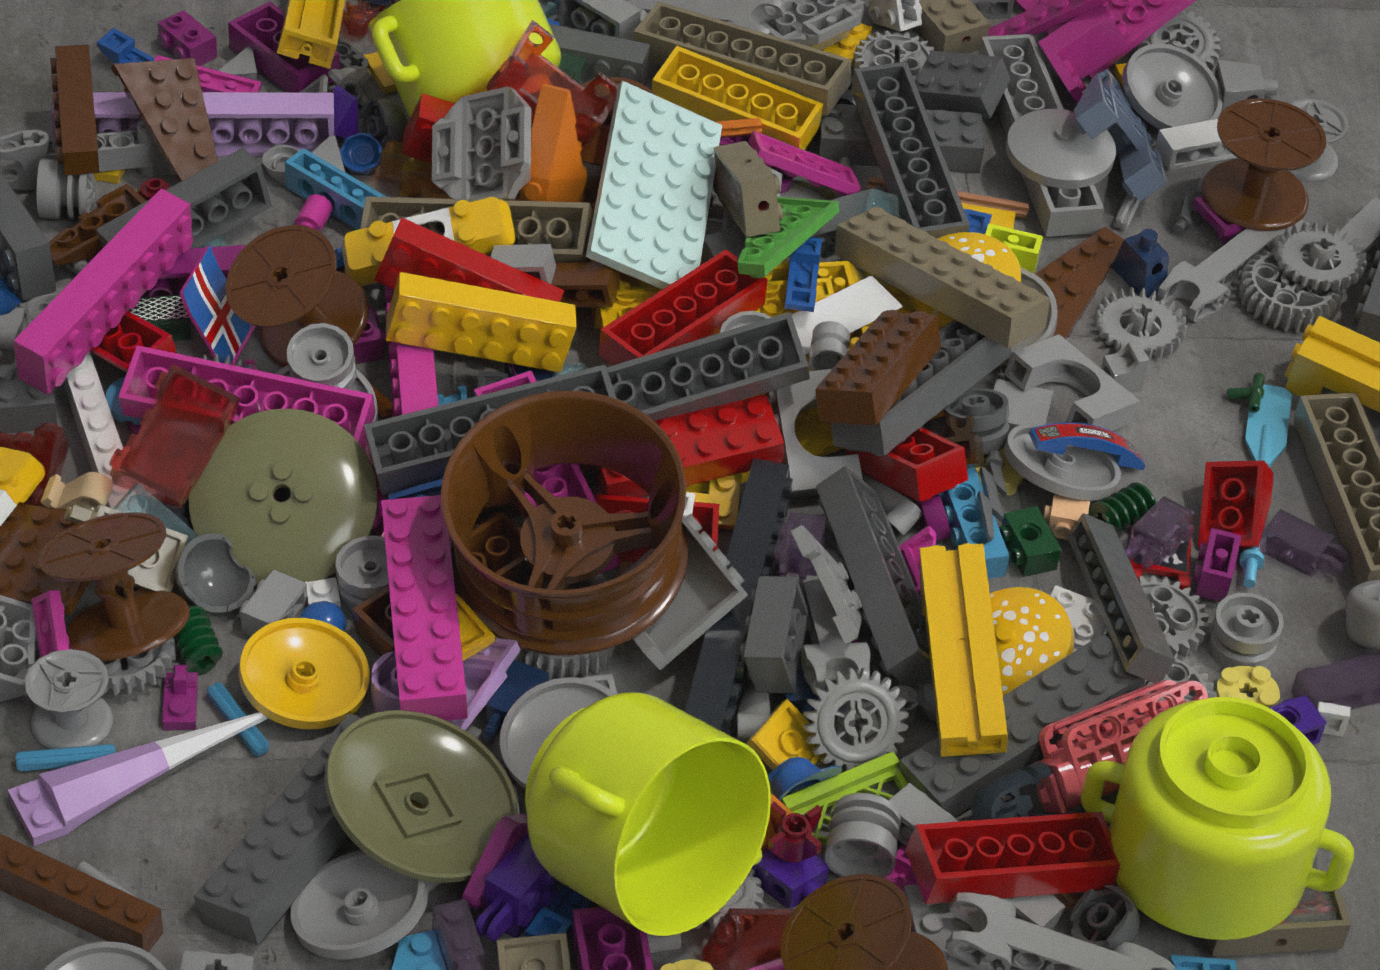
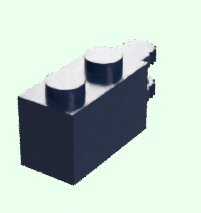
(519, 681)

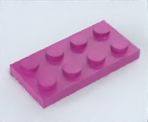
(800, 162)

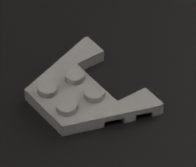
(833, 580)

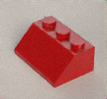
(120, 342)

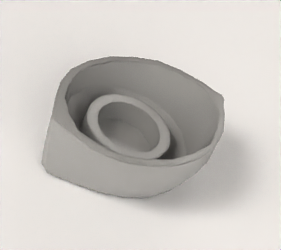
(274, 161)

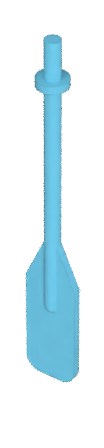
(1265, 441)

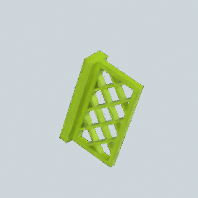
(856, 780)

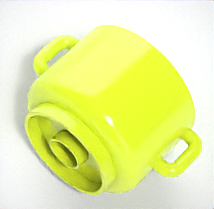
(452, 44)
(647, 811)
(1219, 818)

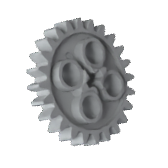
(882, 47)
(1177, 614)
(141, 668)

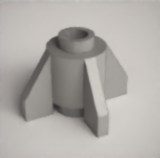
(351, 81)

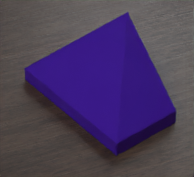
(345, 113)

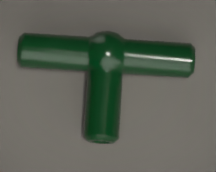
(1253, 393)

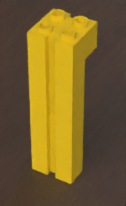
(311, 30)
(1335, 360)
(962, 650)

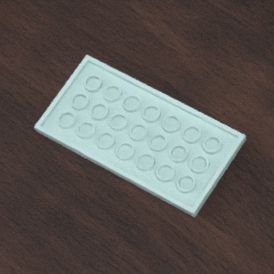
(653, 188)

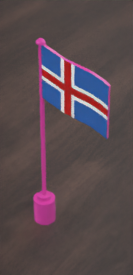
(206, 292)

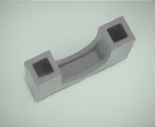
(1059, 361)
(804, 467)

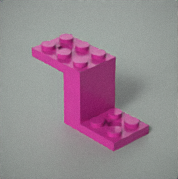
(1084, 46)

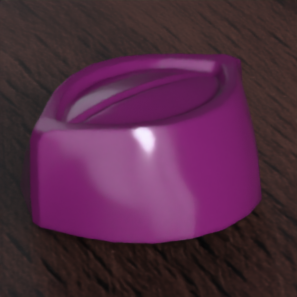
(935, 517)

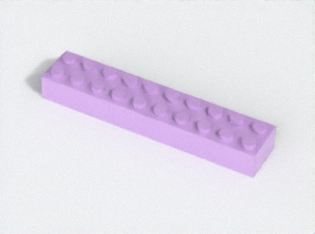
(237, 119)

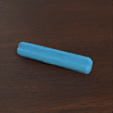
(231, 710)
(60, 756)

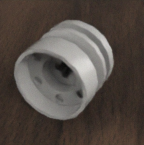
(61, 190)
(863, 835)

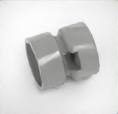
(828, 345)

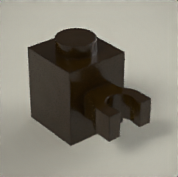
(971, 442)

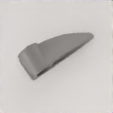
(899, 510)
(752, 713)

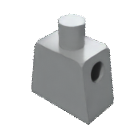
(1242, 82)

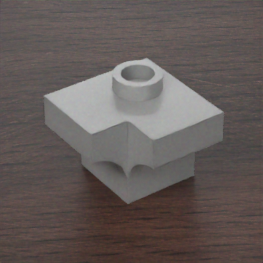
(1128, 365)

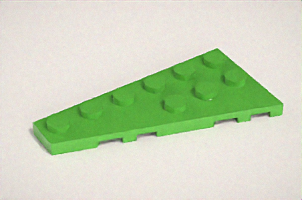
(800, 221)

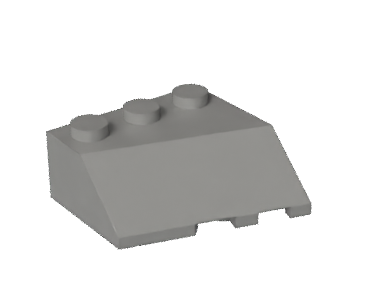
(16, 646)

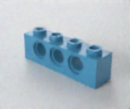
(311, 175)
(967, 526)

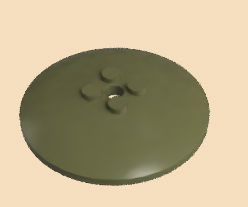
(328, 503)
(424, 759)

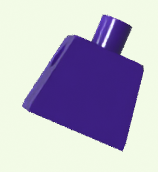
(790, 881)

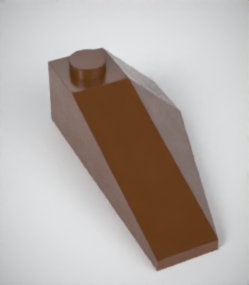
(82, 240)

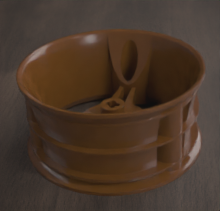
(568, 536)

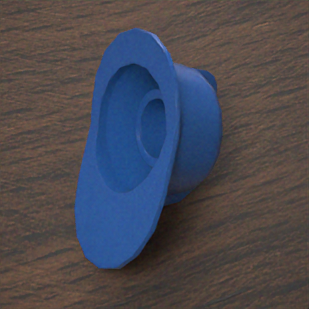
(798, 774)

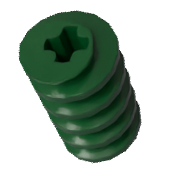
(1124, 506)
(198, 642)

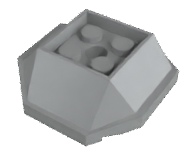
(816, 21)
(483, 146)

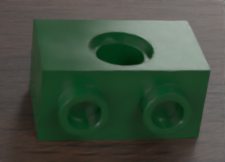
(1030, 541)

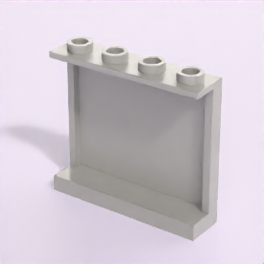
(703, 599)

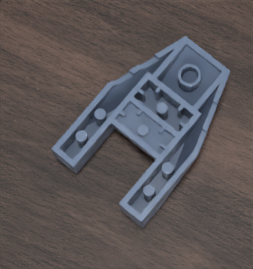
(1107, 108)

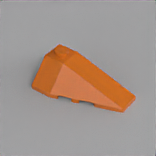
(555, 151)

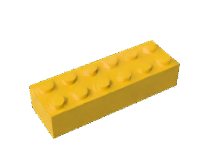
(731, 94)
(480, 322)

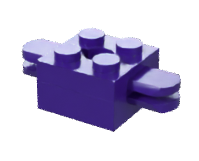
(515, 893)

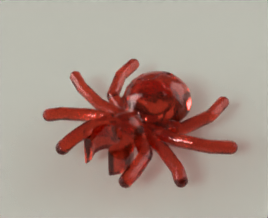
(357, 19)

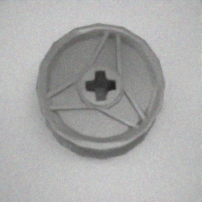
(1335, 126)
(69, 699)

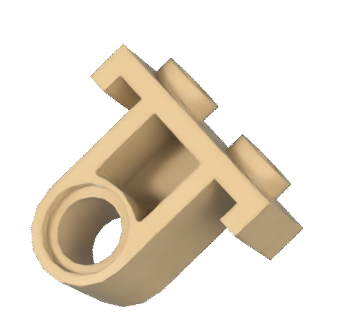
(83, 491)

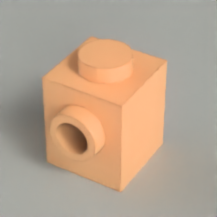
(1064, 514)

